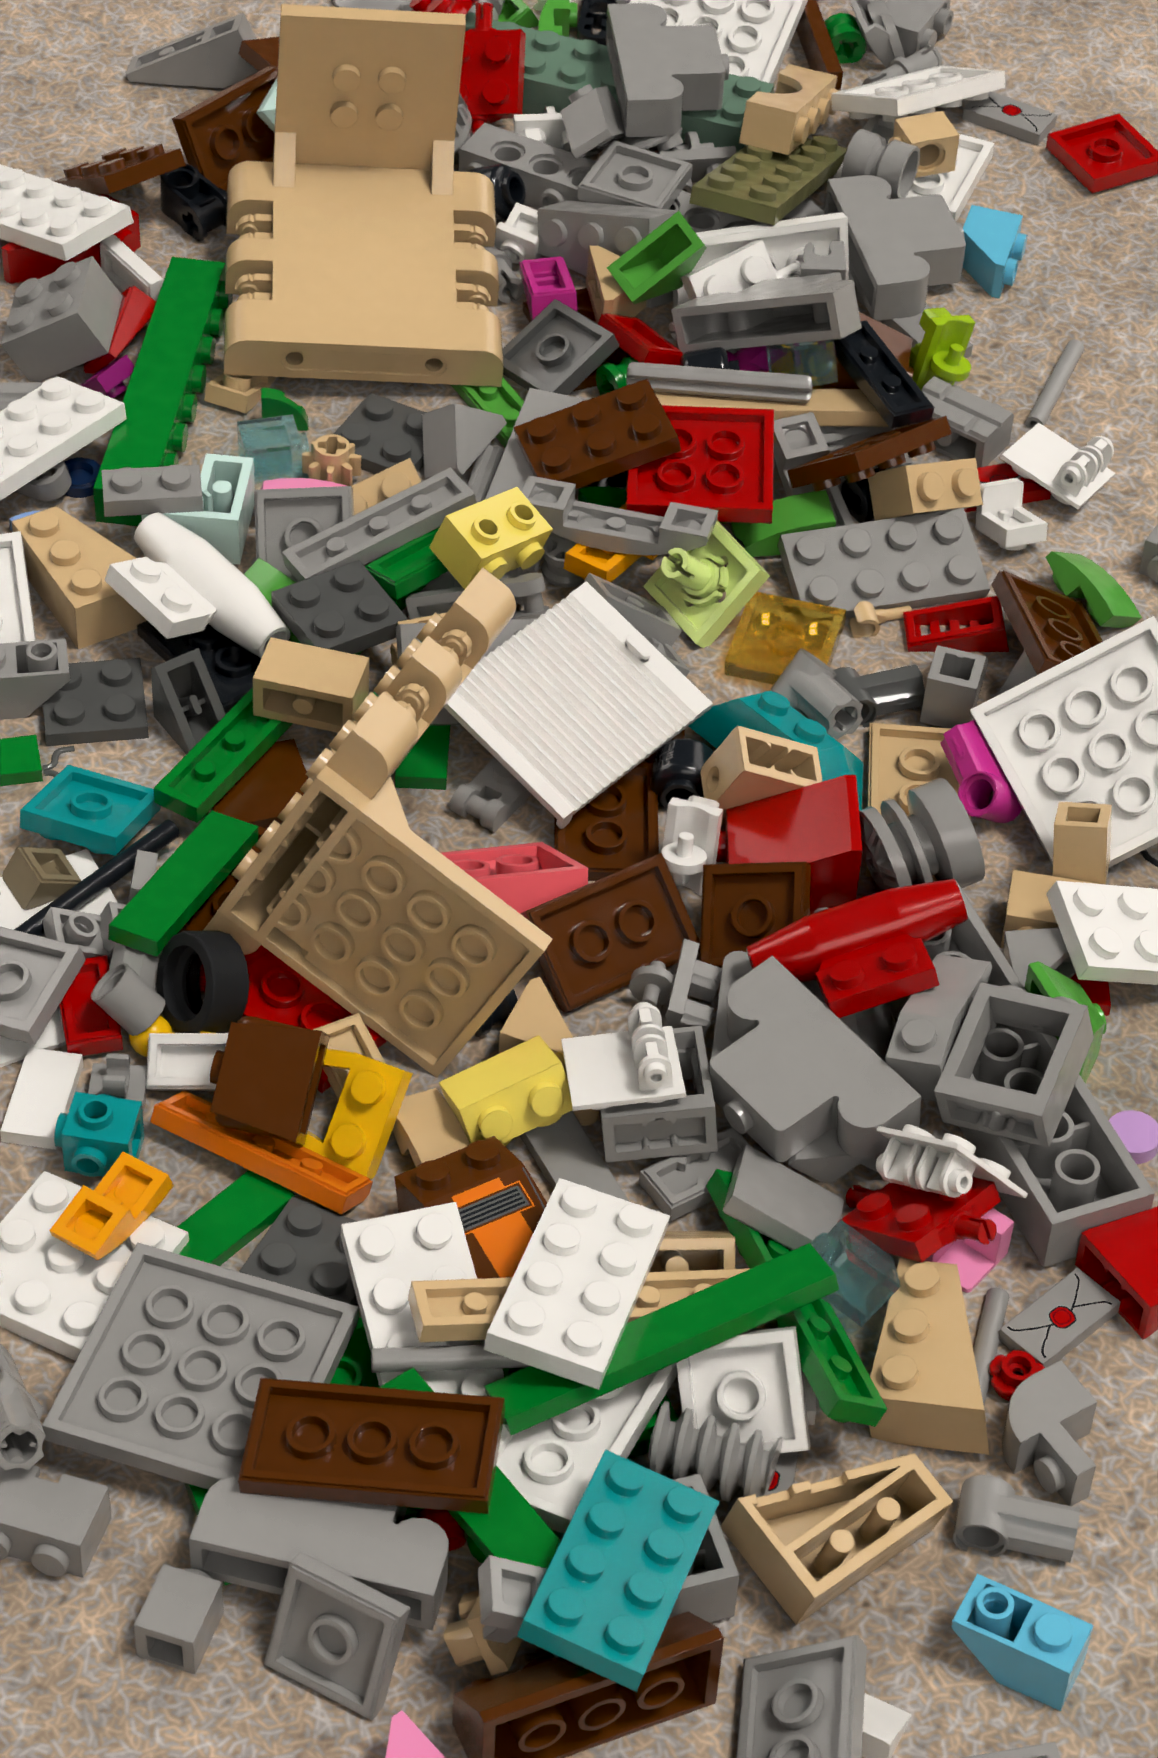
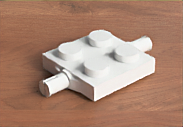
(734, 273)

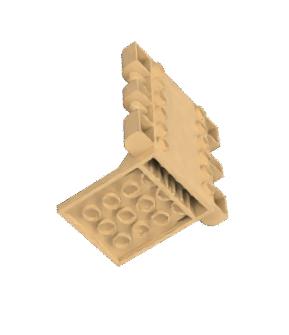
(360, 232)
(363, 897)

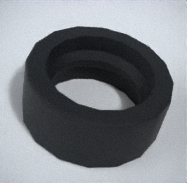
(224, 975)

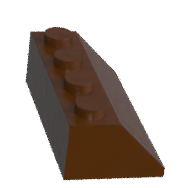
(567, 1709)

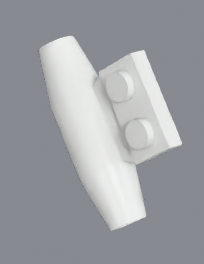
(192, 584)

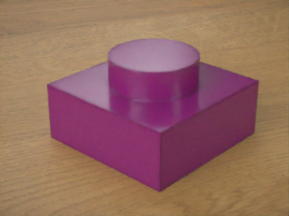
(110, 378)

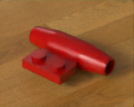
(868, 946)

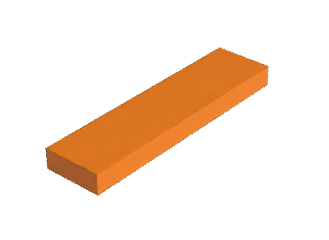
(271, 1158)

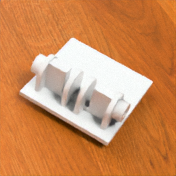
(1060, 467)
(624, 1065)
(938, 1165)

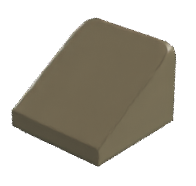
(38, 875)

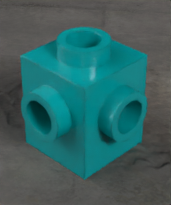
(98, 1132)

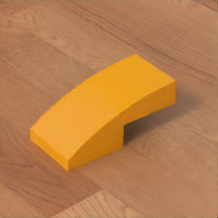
(110, 1213)

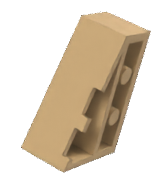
(68, 572)
(929, 1364)
(836, 1531)

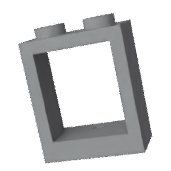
(1002, 1109)
(669, 1126)

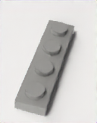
(381, 526)

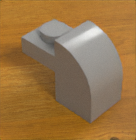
(1042, 1430)

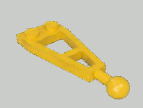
(363, 1111)

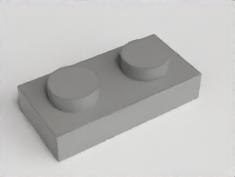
(152, 490)

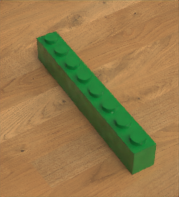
(168, 373)

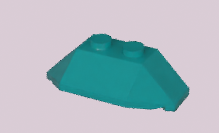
(773, 715)

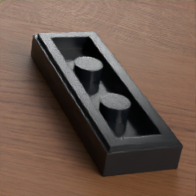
(882, 378)

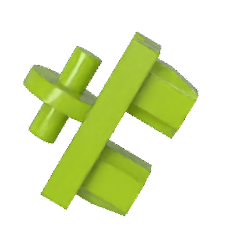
(942, 347)

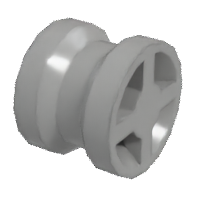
(554, 562)

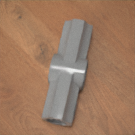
(19, 1419)

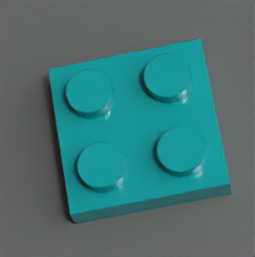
(89, 810)

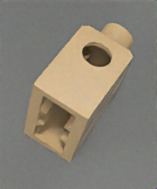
(757, 766)

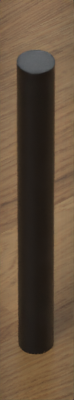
(104, 876)

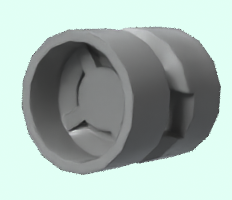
(893, 162)

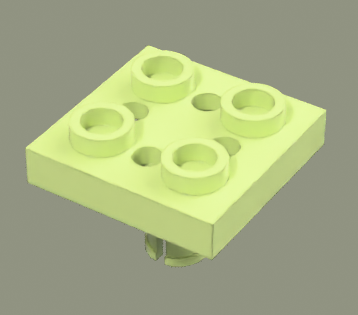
(701, 579)

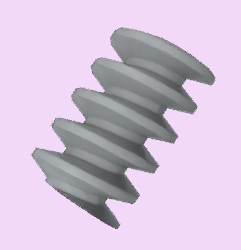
(712, 1455)

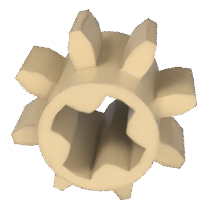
(332, 460)

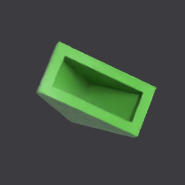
(658, 260)

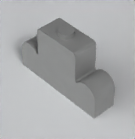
(662, 68)
(896, 244)
(770, 314)
(803, 1072)
(256, 1536)

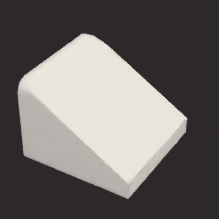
(882, 1727)

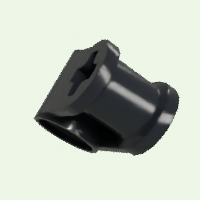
(193, 201)

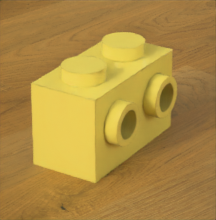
(493, 535)
(509, 1093)

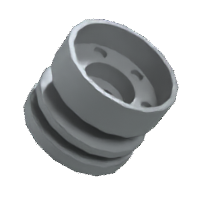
(928, 842)

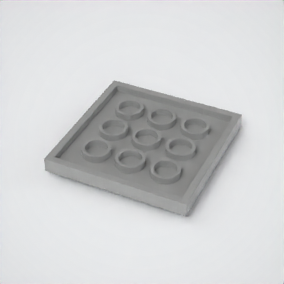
(181, 1362)

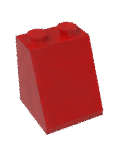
(799, 826)

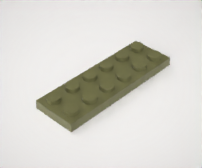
(768, 183)

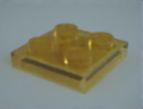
(775, 630)

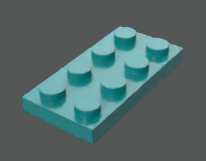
(618, 1570)

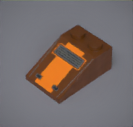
(493, 1197)

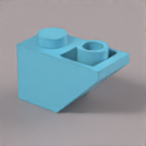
(993, 247)
(1023, 1640)

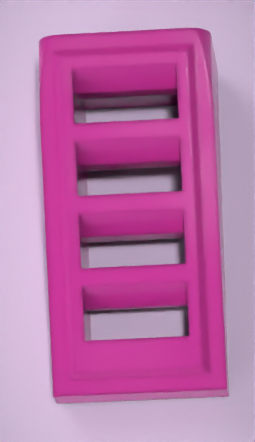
(545, 281)

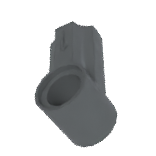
(884, 690)

